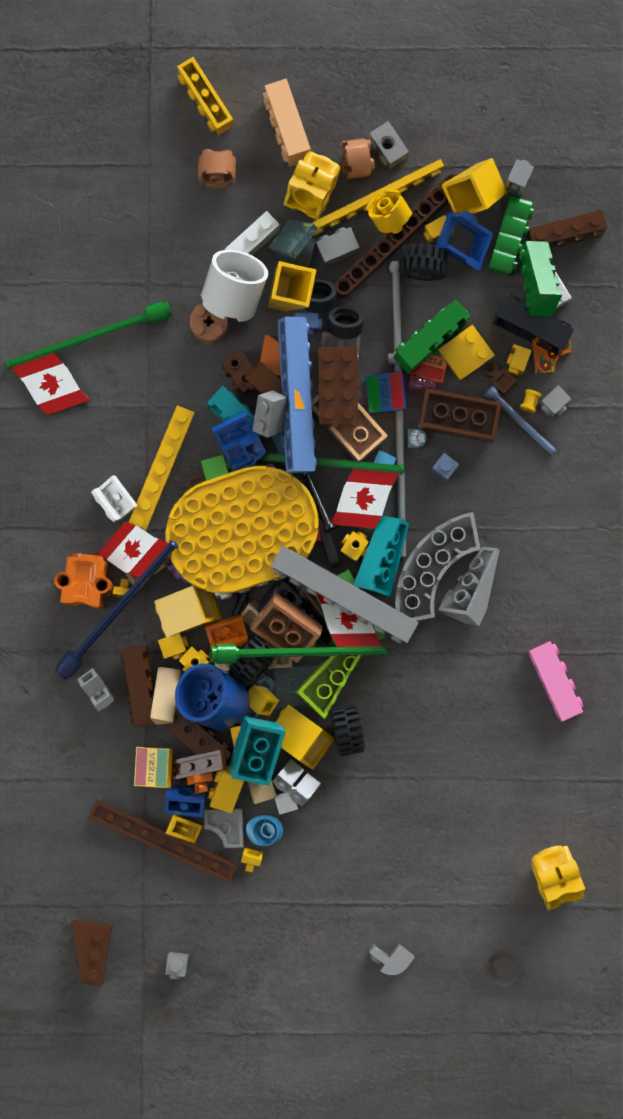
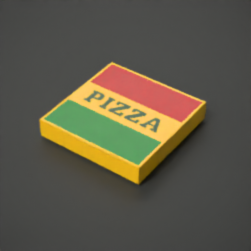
(153, 767)

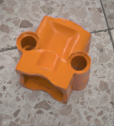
(85, 578)

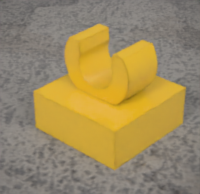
(124, 587)
(251, 858)

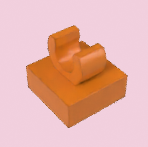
(200, 782)

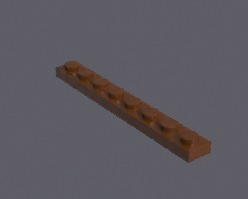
(163, 842)

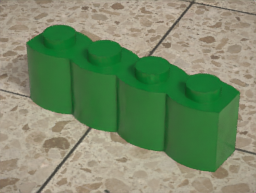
(510, 236)

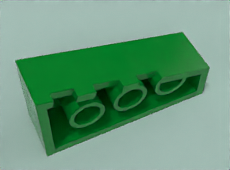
(539, 279)

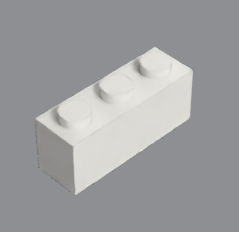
(256, 235)

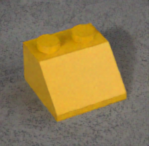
(466, 352)

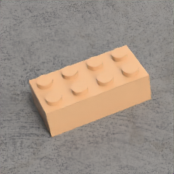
(287, 121)
(358, 440)

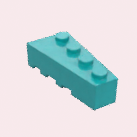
(382, 557)

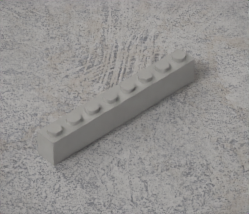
(343, 594)

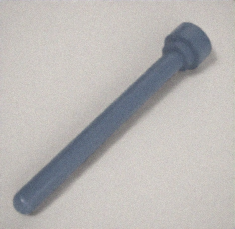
(493, 395)

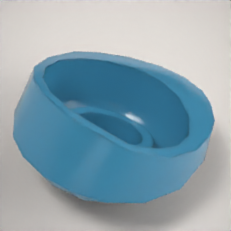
(264, 830)

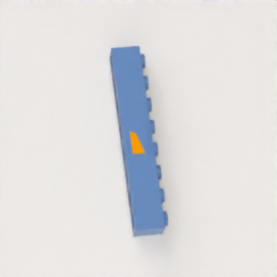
(297, 387)

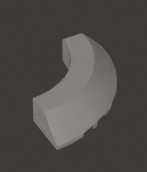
(430, 561)

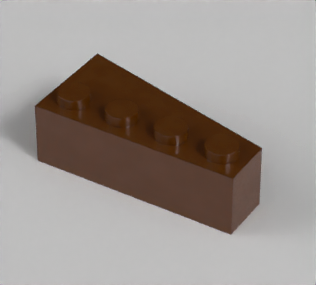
(139, 682)

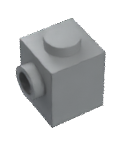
(555, 402)
(176, 965)

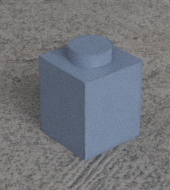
(445, 467)

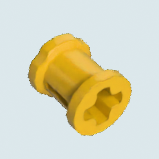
(530, 401)

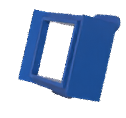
(480, 243)

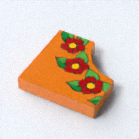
(544, 360)

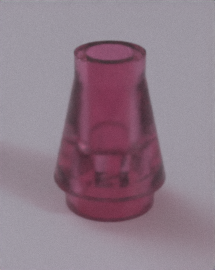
(419, 384)

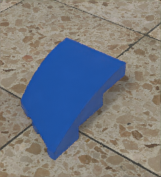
(239, 442)

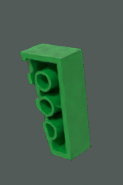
(431, 336)

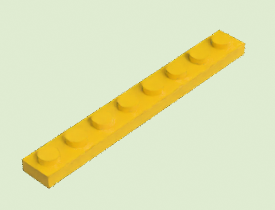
(401, 185)
(161, 467)

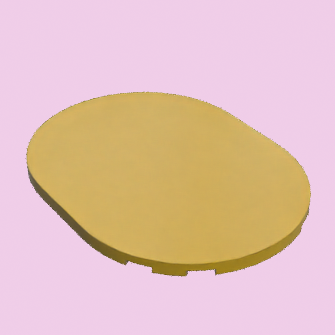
(236, 526)

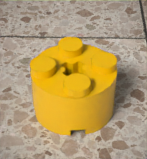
(389, 211)

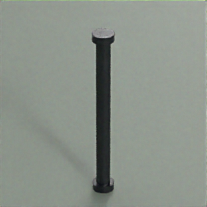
(318, 502)

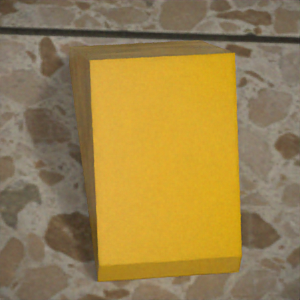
(184, 829)

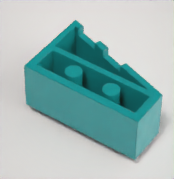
(226, 406)

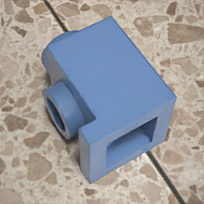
(312, 319)

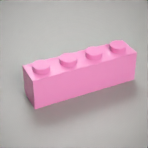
(555, 682)

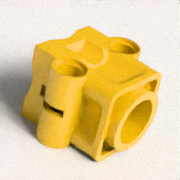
(312, 184)
(557, 876)

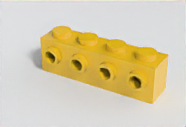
(205, 96)

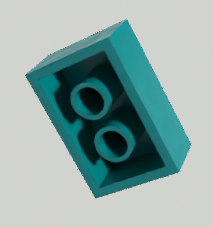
(256, 750)

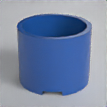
(211, 697)

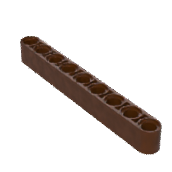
(393, 244)

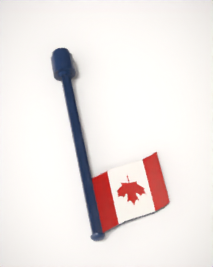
(136, 554)

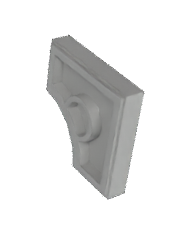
(226, 825)

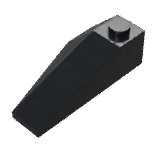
(292, 594)

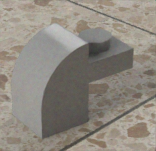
(96, 689)
(395, 962)

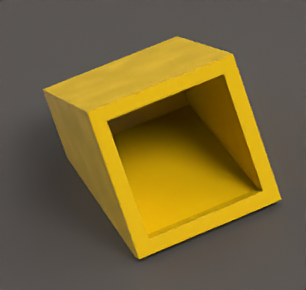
(475, 188)
(291, 287)
(187, 610)
(303, 737)

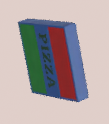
(386, 392)

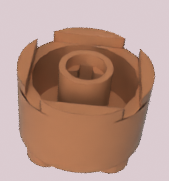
(356, 158)
(216, 168)
(208, 335)

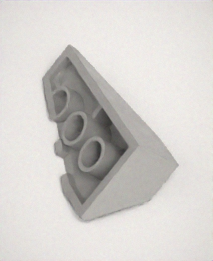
(471, 595)

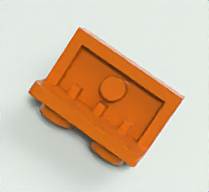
(227, 631)

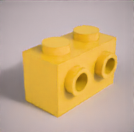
(225, 791)

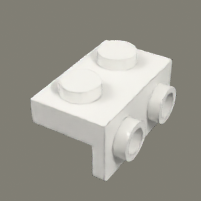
(114, 499)

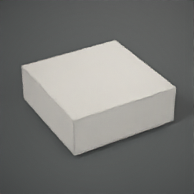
(285, 803)

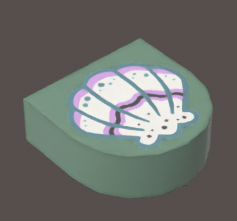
(416, 438)

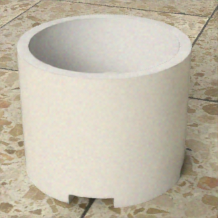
(234, 285)

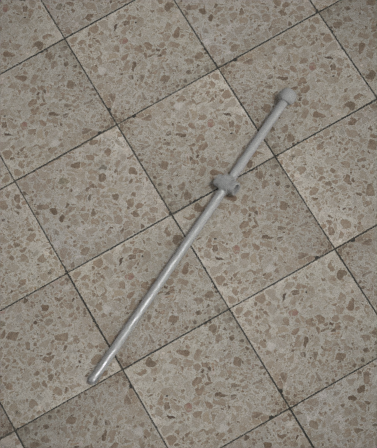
(393, 268)

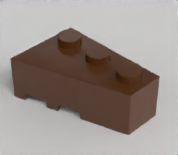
(92, 949)

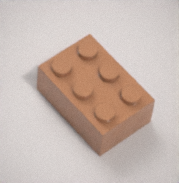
(286, 625)

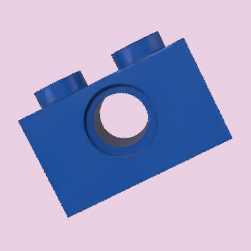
(184, 801)

